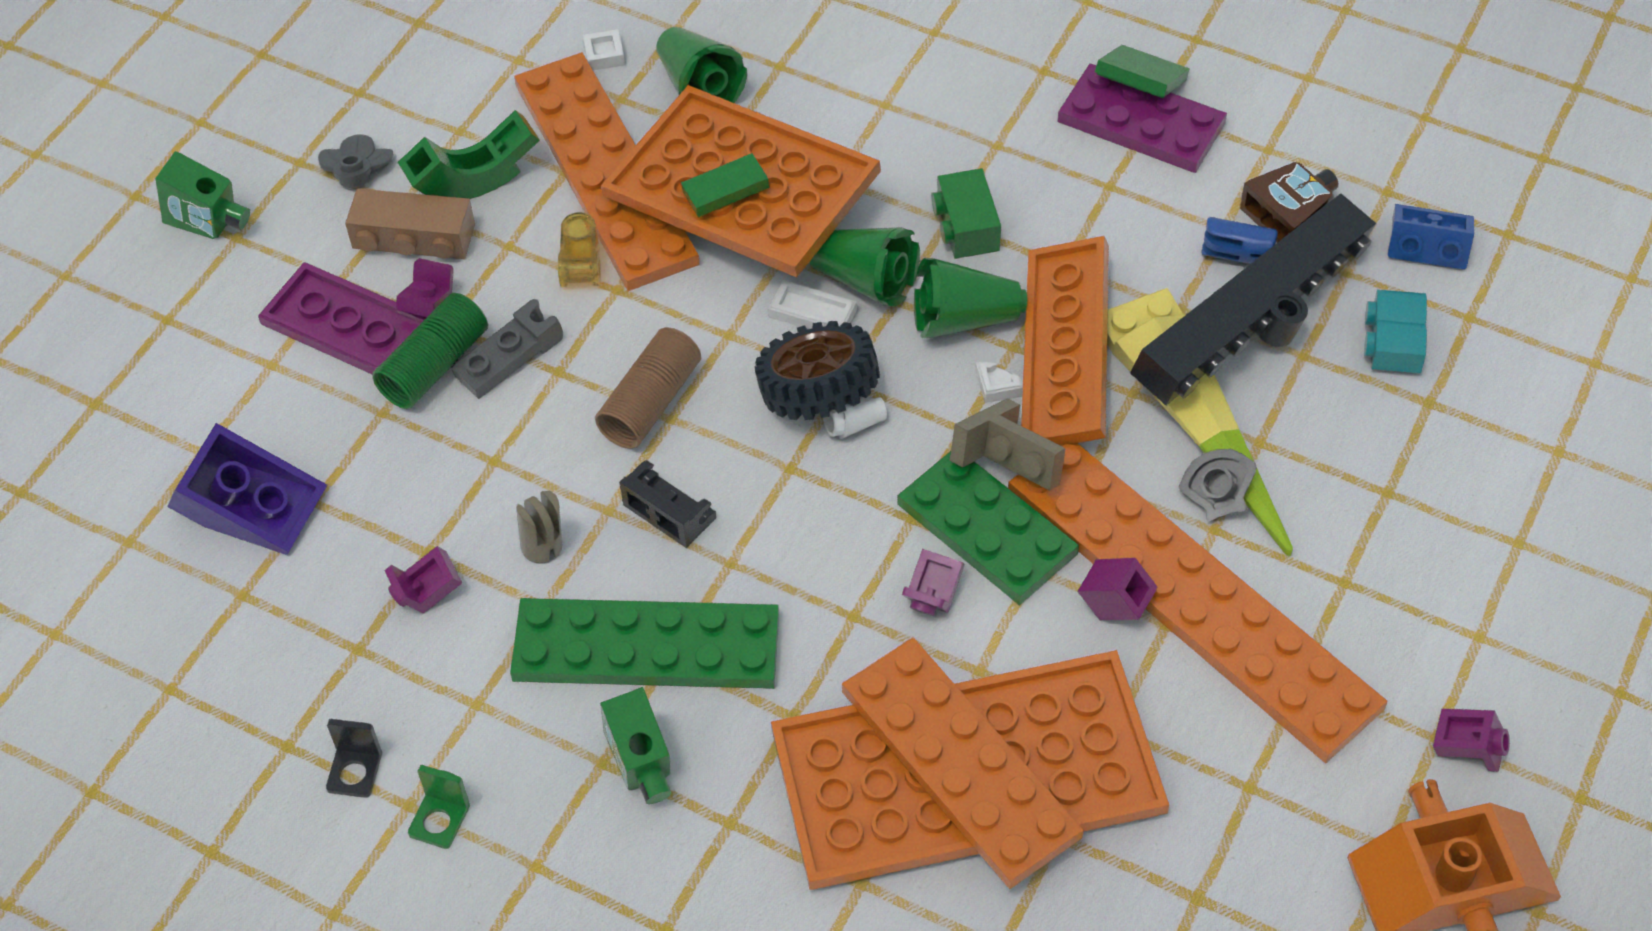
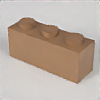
(410, 223)

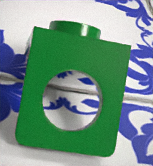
(444, 794)

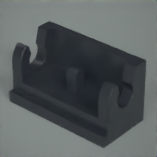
(665, 505)

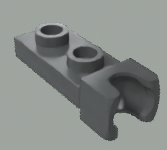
(508, 349)

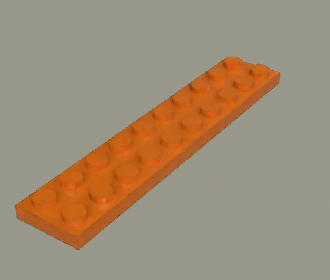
(1210, 606)

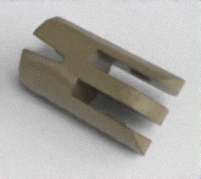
(540, 527)

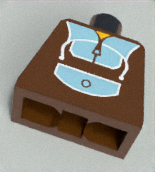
(1287, 197)

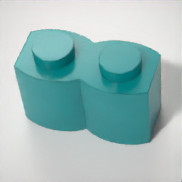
(1397, 331)

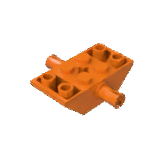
(1451, 867)

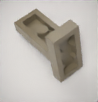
(998, 437)

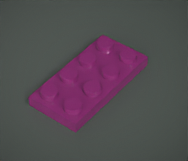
(1159, 127)

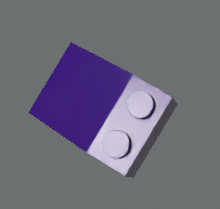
(246, 492)

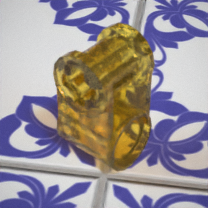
(579, 251)

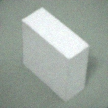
(604, 49)

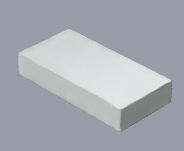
(806, 306)

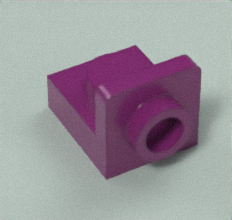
(429, 288)
(1472, 735)

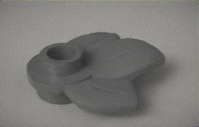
(354, 160)

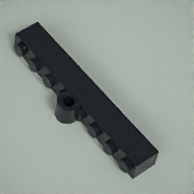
(1257, 300)

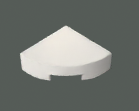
(997, 383)

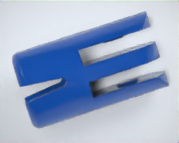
(1236, 240)

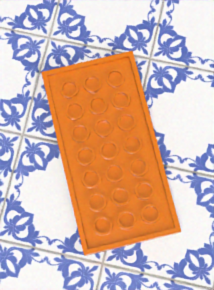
(869, 816)

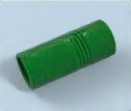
(428, 352)

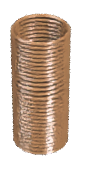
(648, 388)

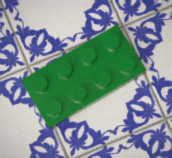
(988, 526)

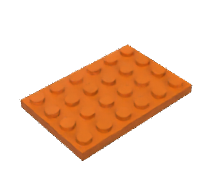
(781, 226)

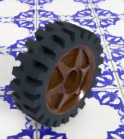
(817, 370)

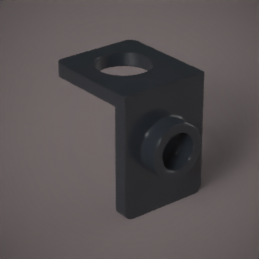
(354, 745)

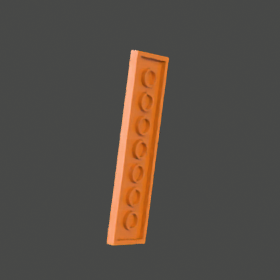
(588, 147)

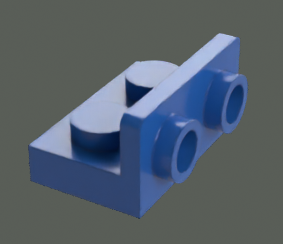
(1431, 236)

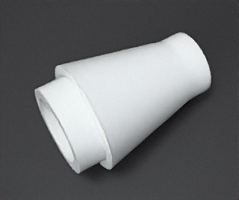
(856, 418)

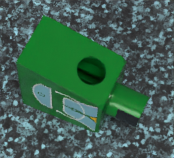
(197, 198)
(637, 744)

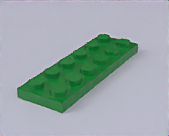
(646, 643)

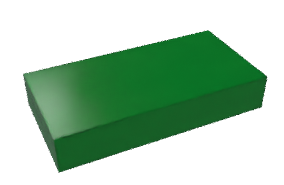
(725, 185)

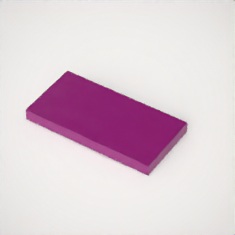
(338, 318)

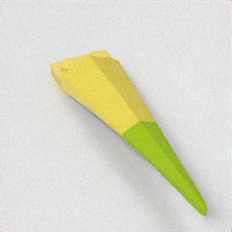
(1202, 413)

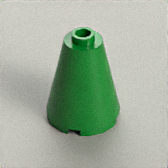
(701, 63)
(871, 261)
(963, 299)

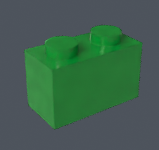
(967, 213)

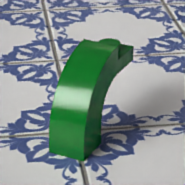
(473, 169)

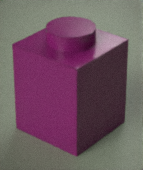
(1117, 589)

